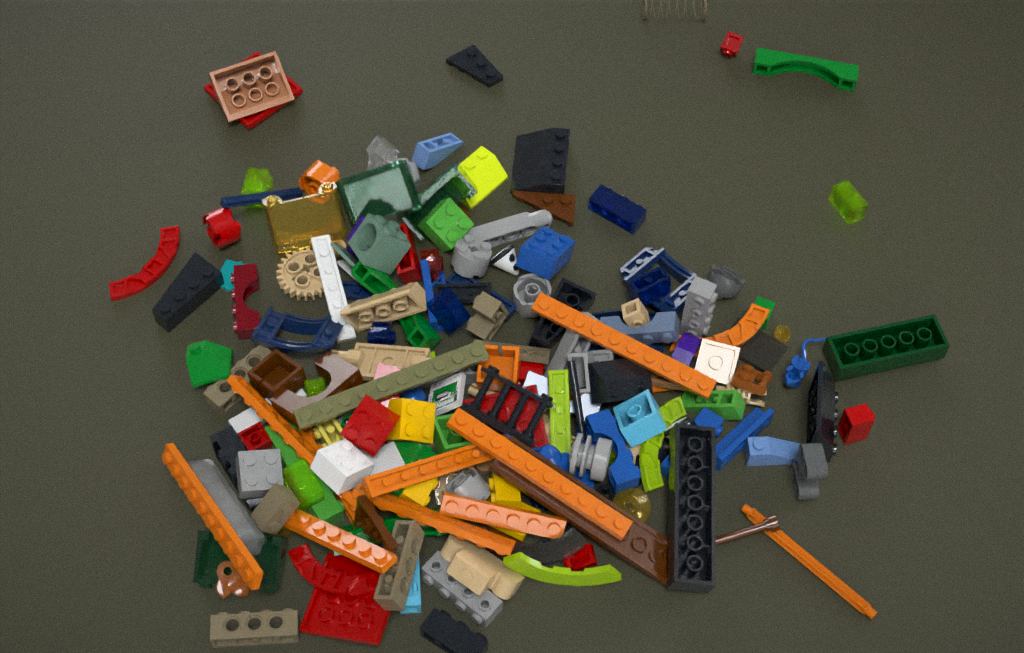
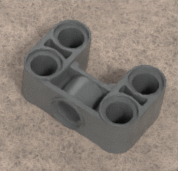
(807, 469)

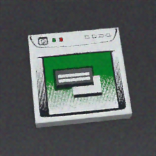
(448, 393)

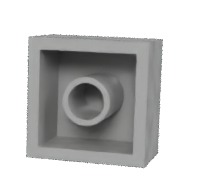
(258, 472)

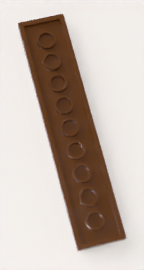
(641, 544)

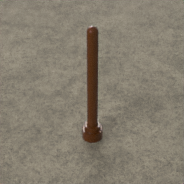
(769, 524)

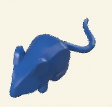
(798, 367)
(553, 454)

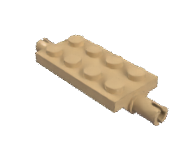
(367, 356)

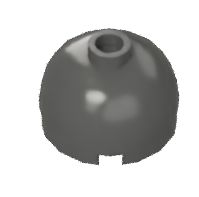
(727, 281)

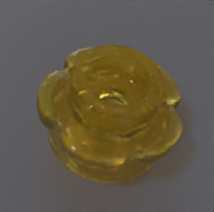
(782, 333)

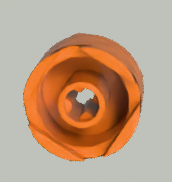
(317, 175)

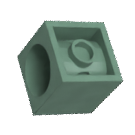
(379, 243)

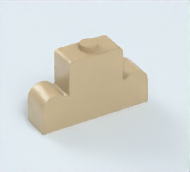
(479, 569)

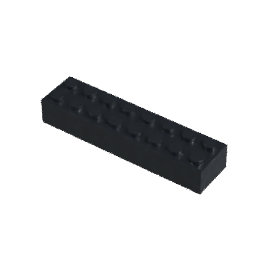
(692, 508)

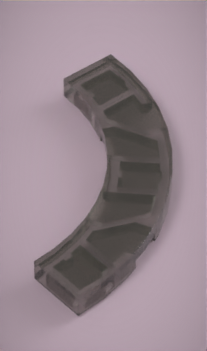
(551, 551)

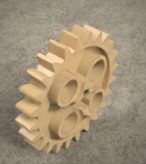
(305, 273)

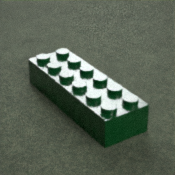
(885, 347)

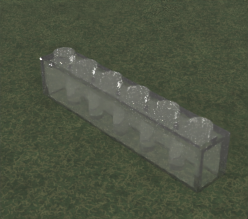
(229, 504)

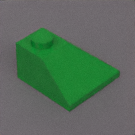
(208, 362)

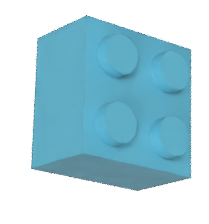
(639, 418)

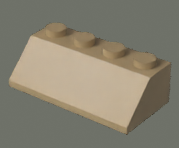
(385, 306)

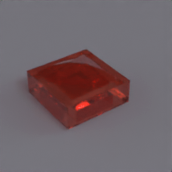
(429, 254)
(436, 267)

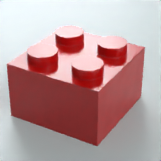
(369, 425)

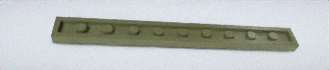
(391, 384)

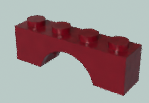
(246, 282)

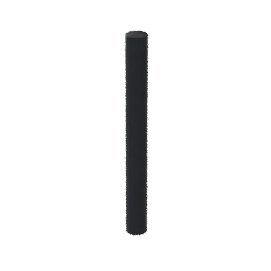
(576, 398)

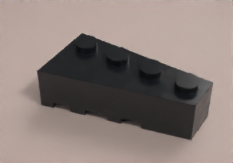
(187, 292)
(571, 294)
(226, 446)

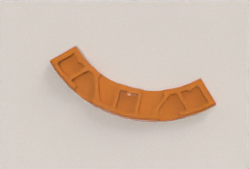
(740, 332)

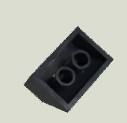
(617, 380)

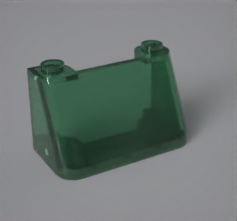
(379, 192)
(211, 554)

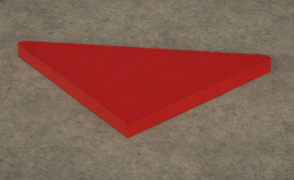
(525, 416)

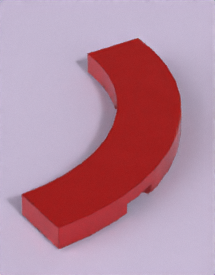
(153, 270)
(330, 581)

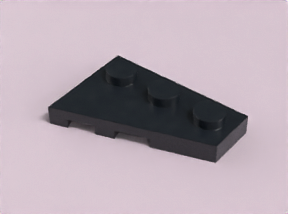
(477, 65)

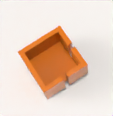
(507, 364)

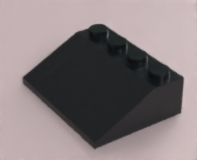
(541, 161)
(822, 411)

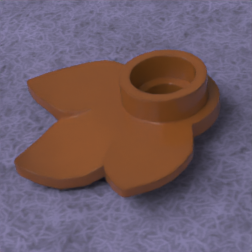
(230, 583)

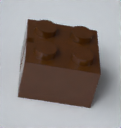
(276, 373)

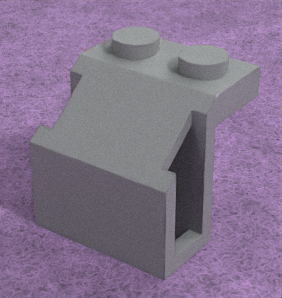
(582, 360)

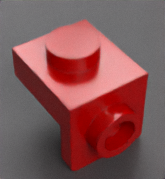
(731, 44)
(582, 559)

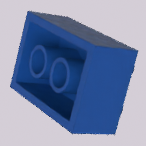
(545, 253)

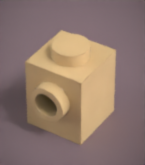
(635, 313)

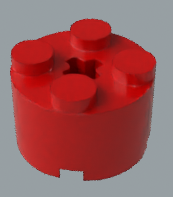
(222, 227)

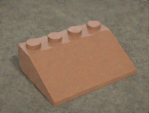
(251, 86)

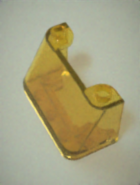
(300, 219)

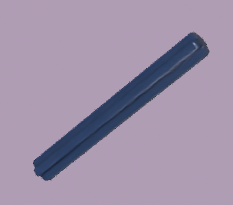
(256, 198)

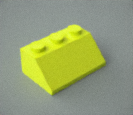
(485, 172)

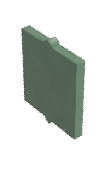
(344, 253)

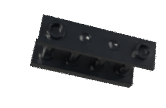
(509, 426)

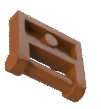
(745, 378)

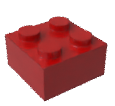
(255, 438)

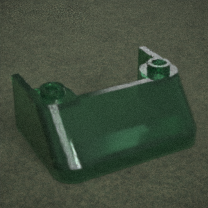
(452, 183)

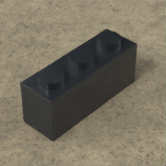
(452, 635)

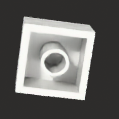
(341, 466)

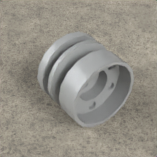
(590, 457)

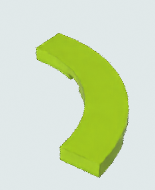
(649, 449)
(560, 575)

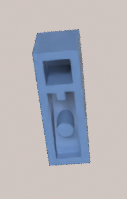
(434, 150)
(769, 451)

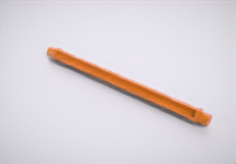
(813, 565)

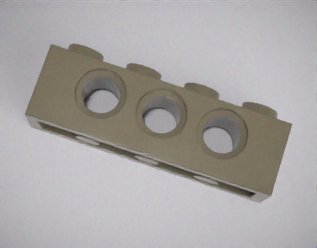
(225, 401)
(396, 581)
(264, 635)

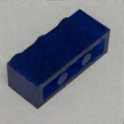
(617, 209)

